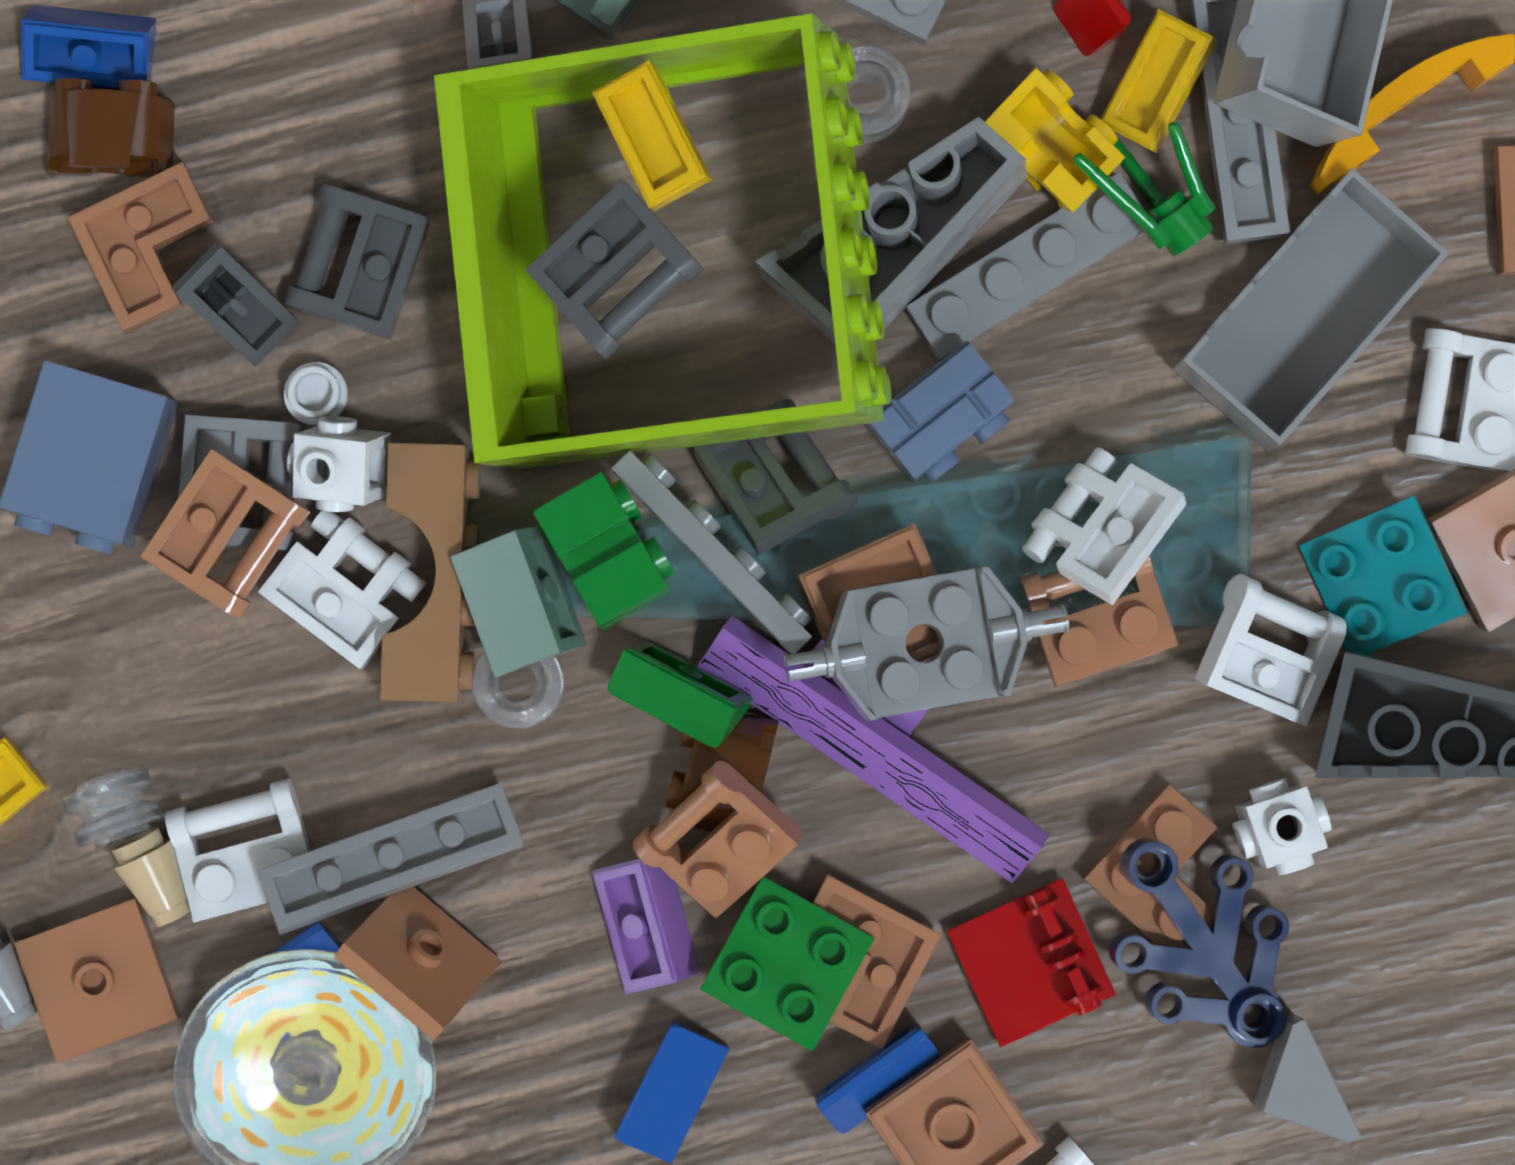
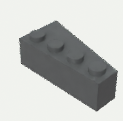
(1416, 723)

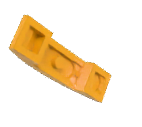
(1475, 63)

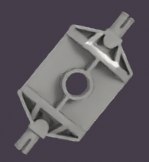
(977, 630)

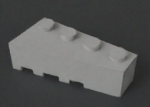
(914, 221)

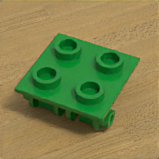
(787, 963)

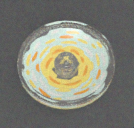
(301, 1068)

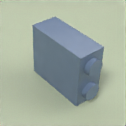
(87, 457)

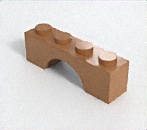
(428, 654)

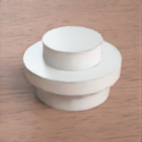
(315, 392)

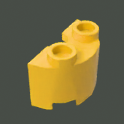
(1050, 133)

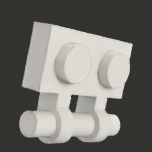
(1119, 532)
(331, 604)

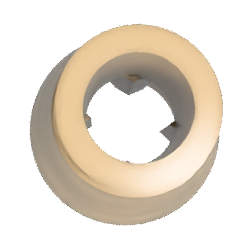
(152, 875)

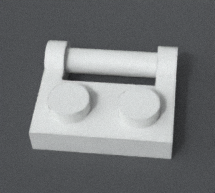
(1487, 405)
(1265, 671)
(228, 877)

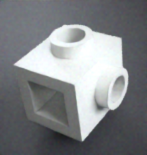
(339, 464)
(1258, 820)

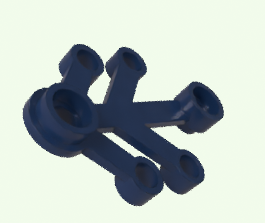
(1210, 950)

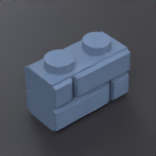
(941, 413)

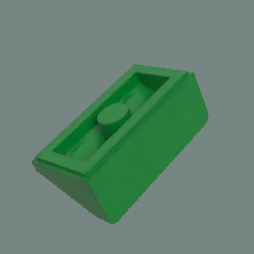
(678, 693)

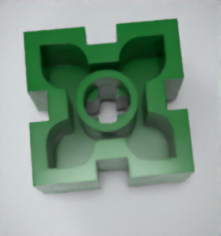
(603, 551)

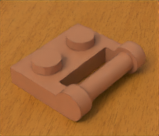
(207, 520)
(1104, 633)
(733, 853)

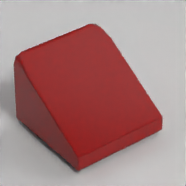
(1093, 22)

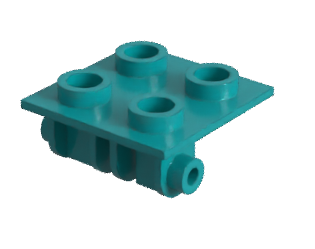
(1384, 577)

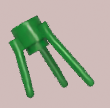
(1177, 219)

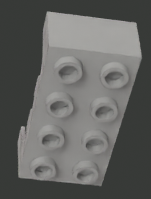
(1304, 65)
(1311, 310)

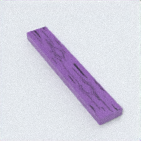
(876, 752)

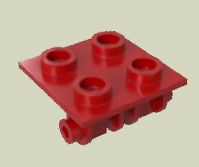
(1031, 963)

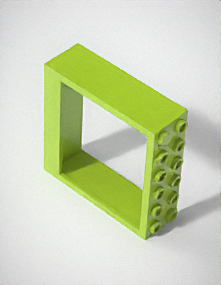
(503, 227)

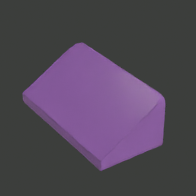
(645, 925)

